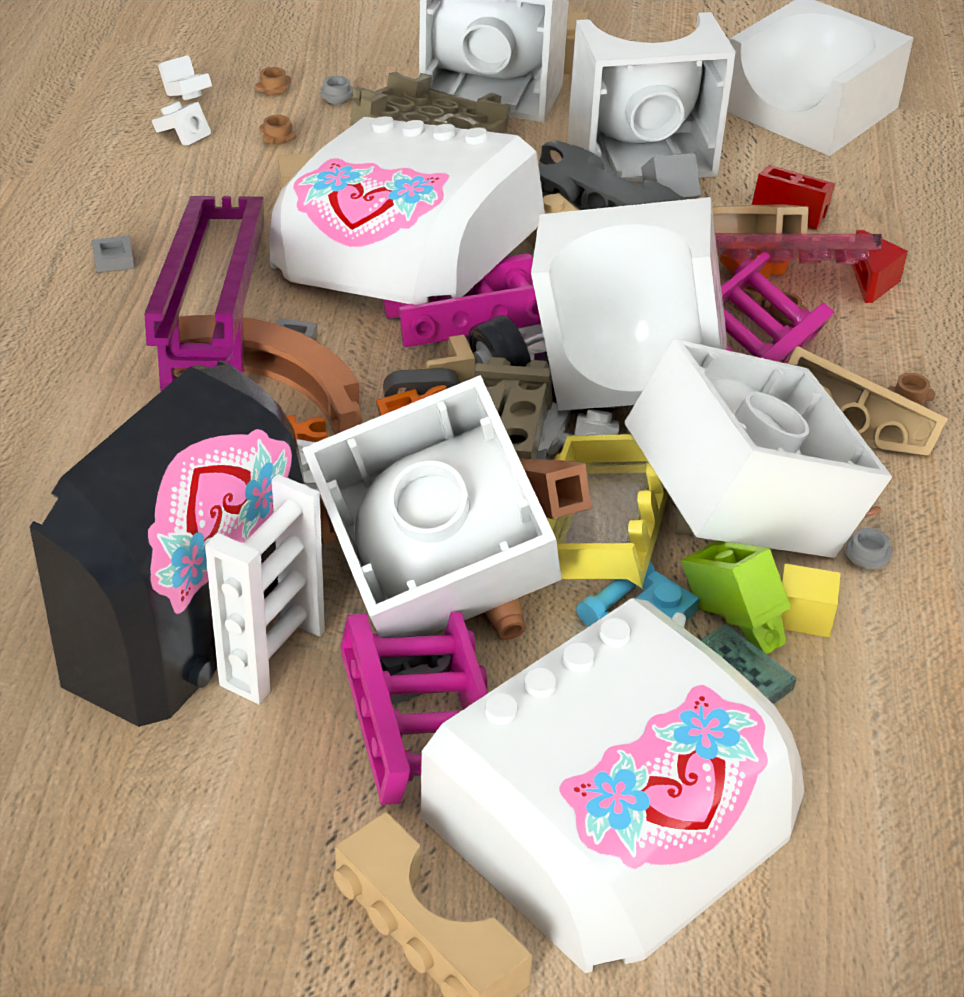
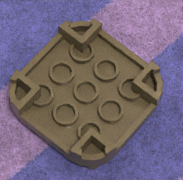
(414, 99)

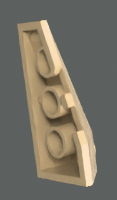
(877, 414)

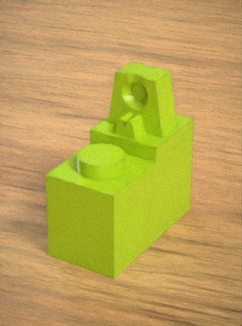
(742, 587)

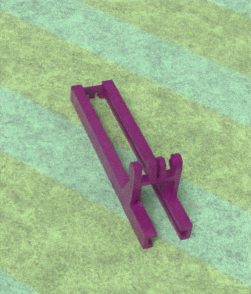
(175, 276)

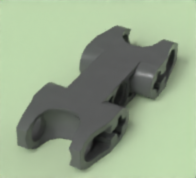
(587, 184)

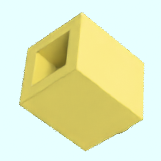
(812, 599)

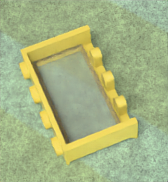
(625, 515)

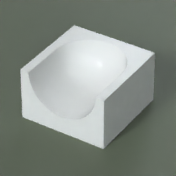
(496, 49)
(817, 74)
(650, 97)
(620, 290)
(755, 451)
(434, 512)

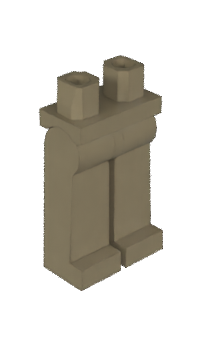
(520, 398)

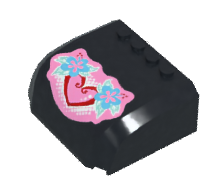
(130, 534)

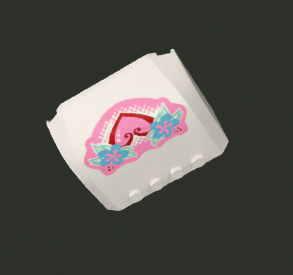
(406, 210)
(615, 785)

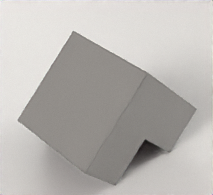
(676, 172)

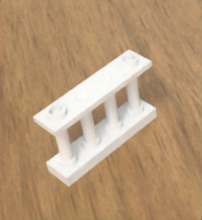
(239, 583)

